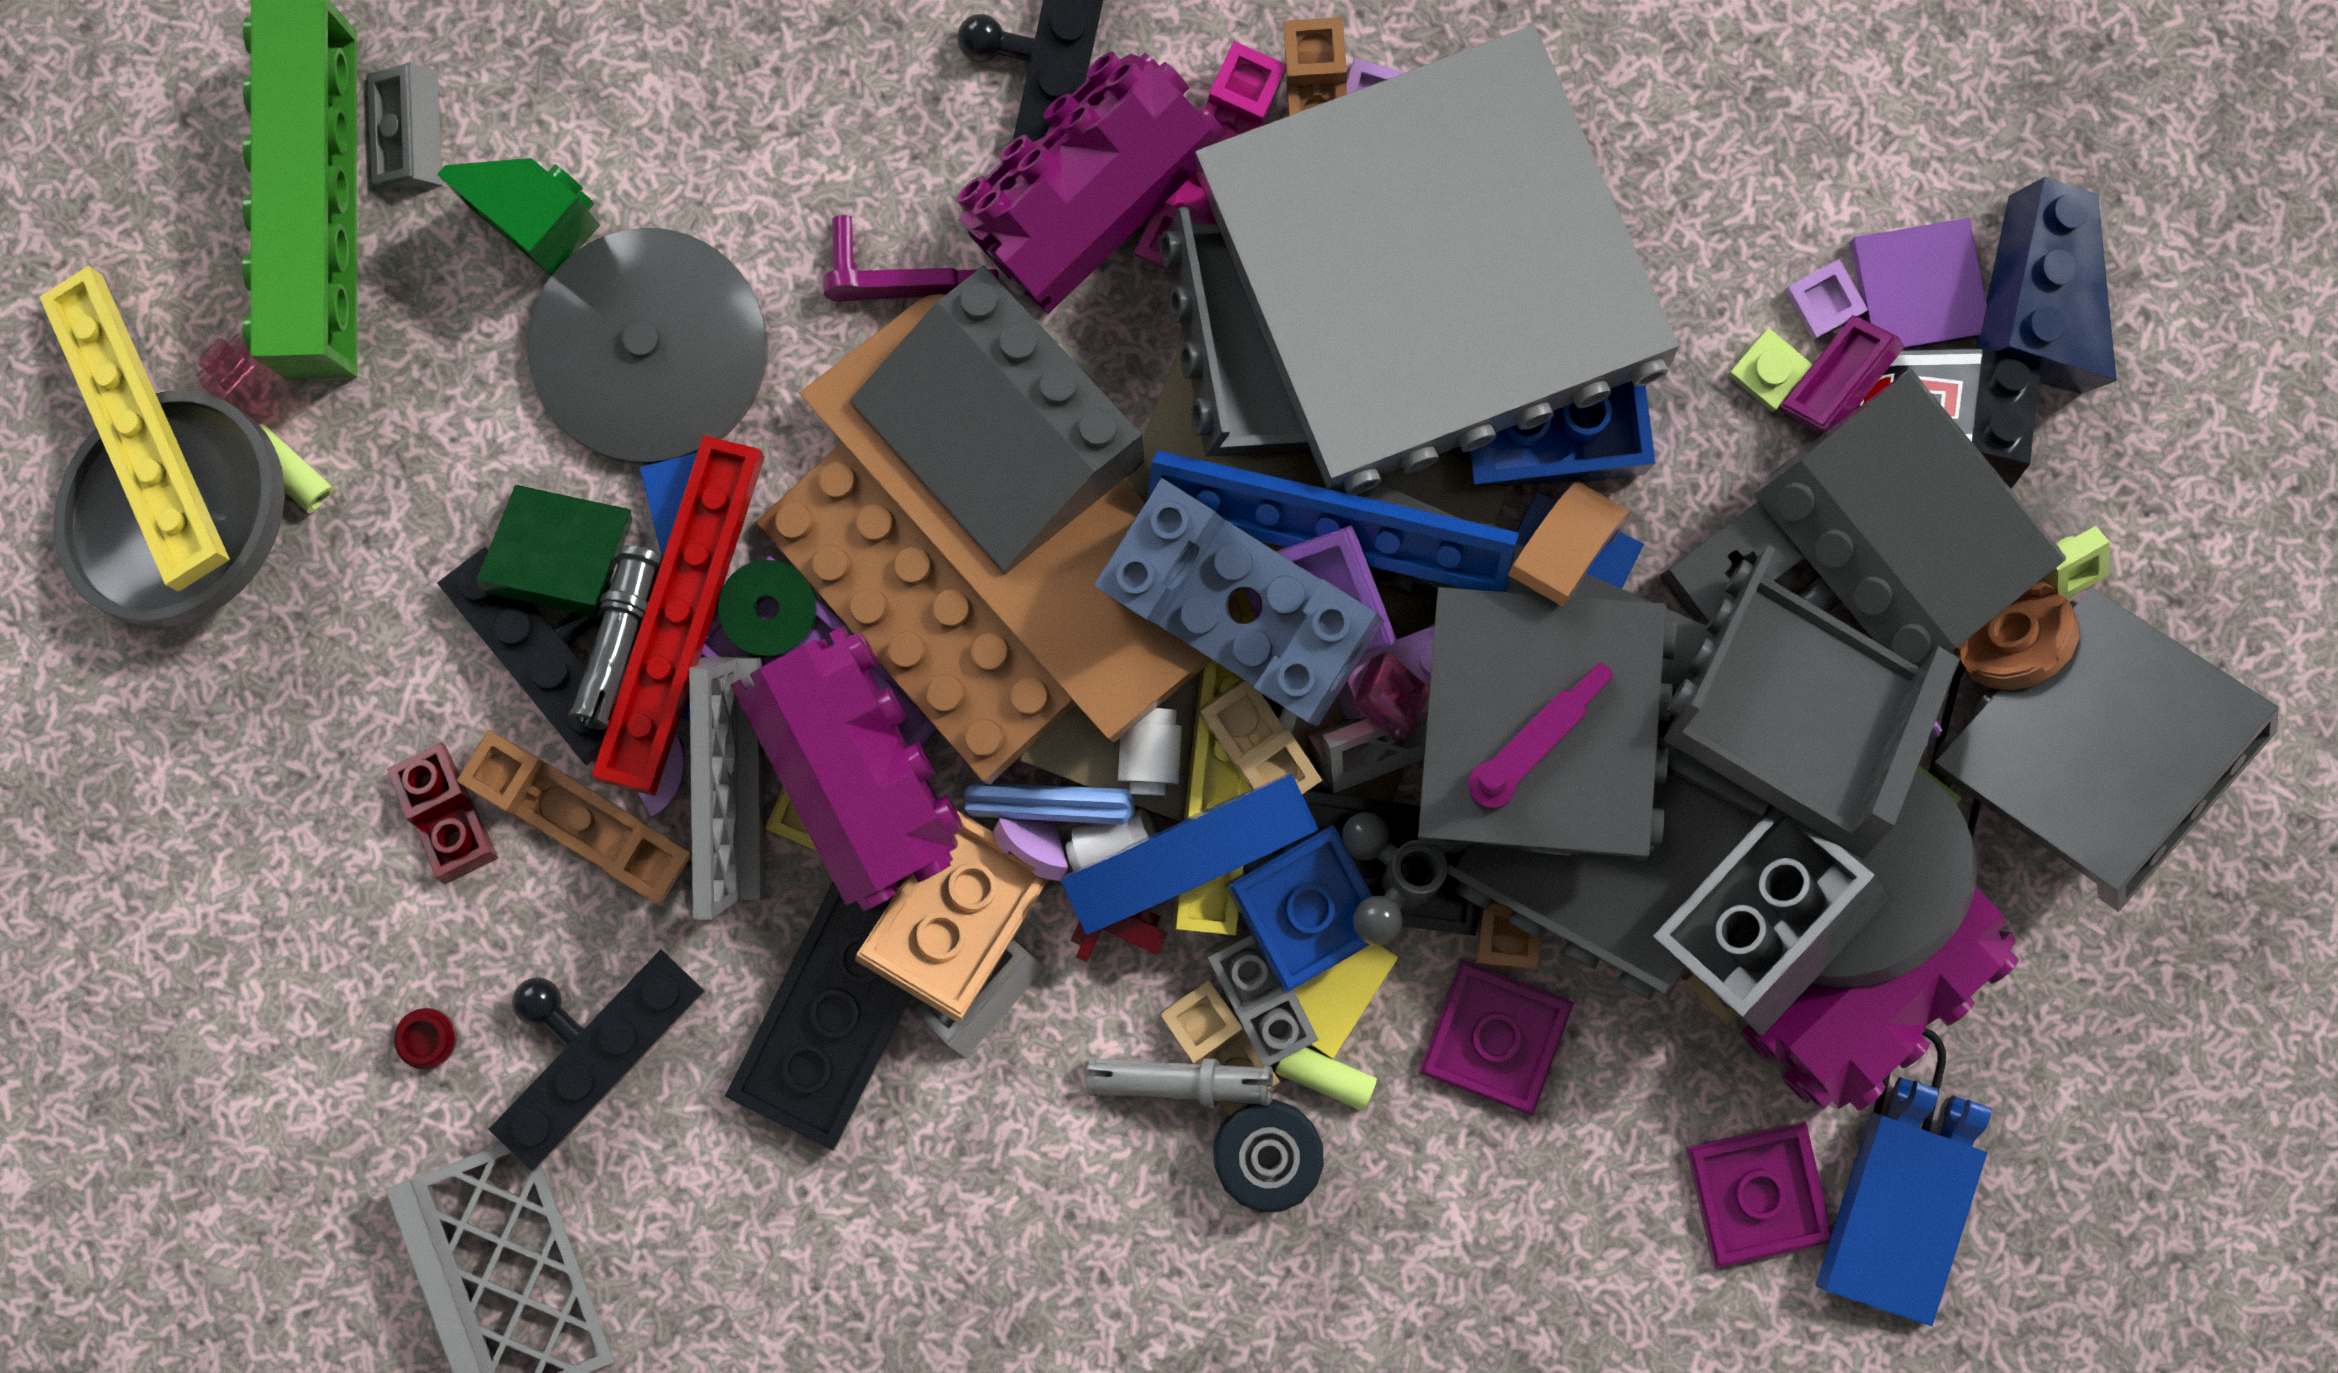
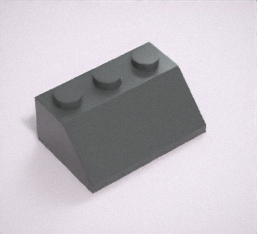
(1772, 917)

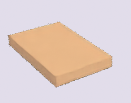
(953, 928)

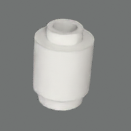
(1151, 754)
(1097, 841)

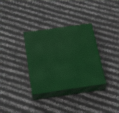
(554, 550)

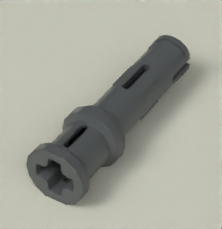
(622, 617)

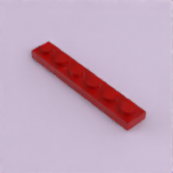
(678, 616)

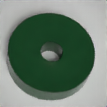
(764, 581)

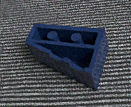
(2052, 288)

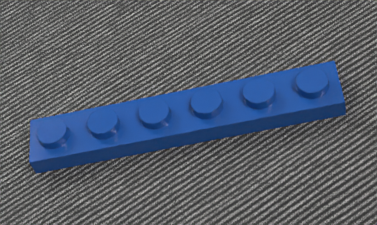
(1389, 534)

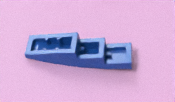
(1189, 853)

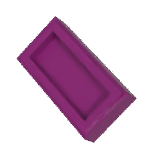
(1842, 375)

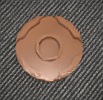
(2023, 641)

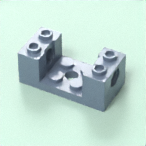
(1186, 565)

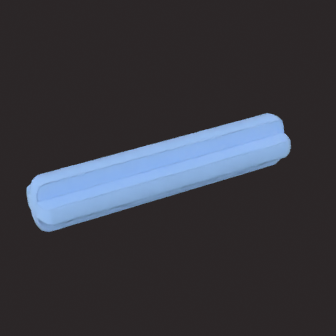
(1049, 803)

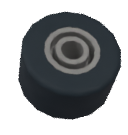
(1258, 1135)

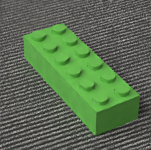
(301, 189)

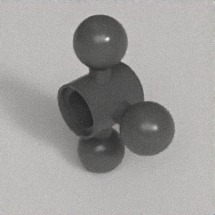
(1368, 838)

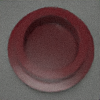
(425, 1038)

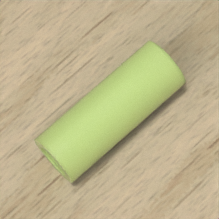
(300, 479)
(1328, 1077)

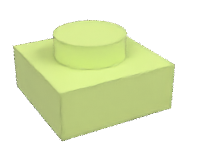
(1770, 370)
(2084, 564)

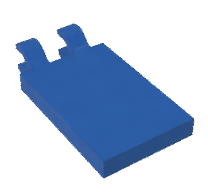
(1906, 1205)

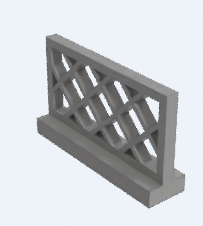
(725, 789)
(443, 1278)

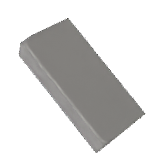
(404, 127)
(1002, 989)

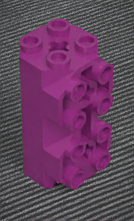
(1093, 178)
(850, 768)
(1852, 1038)

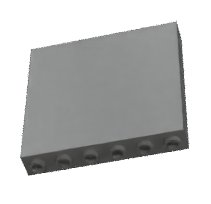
(1435, 261)

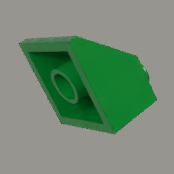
(527, 205)

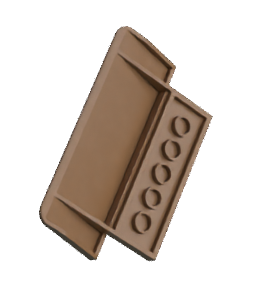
(971, 647)

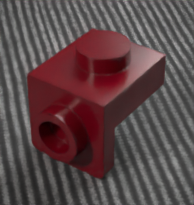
(1137, 929)

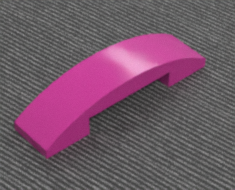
(1240, 104)

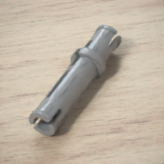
(1182, 1081)

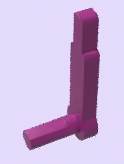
(850, 284)
(1495, 781)

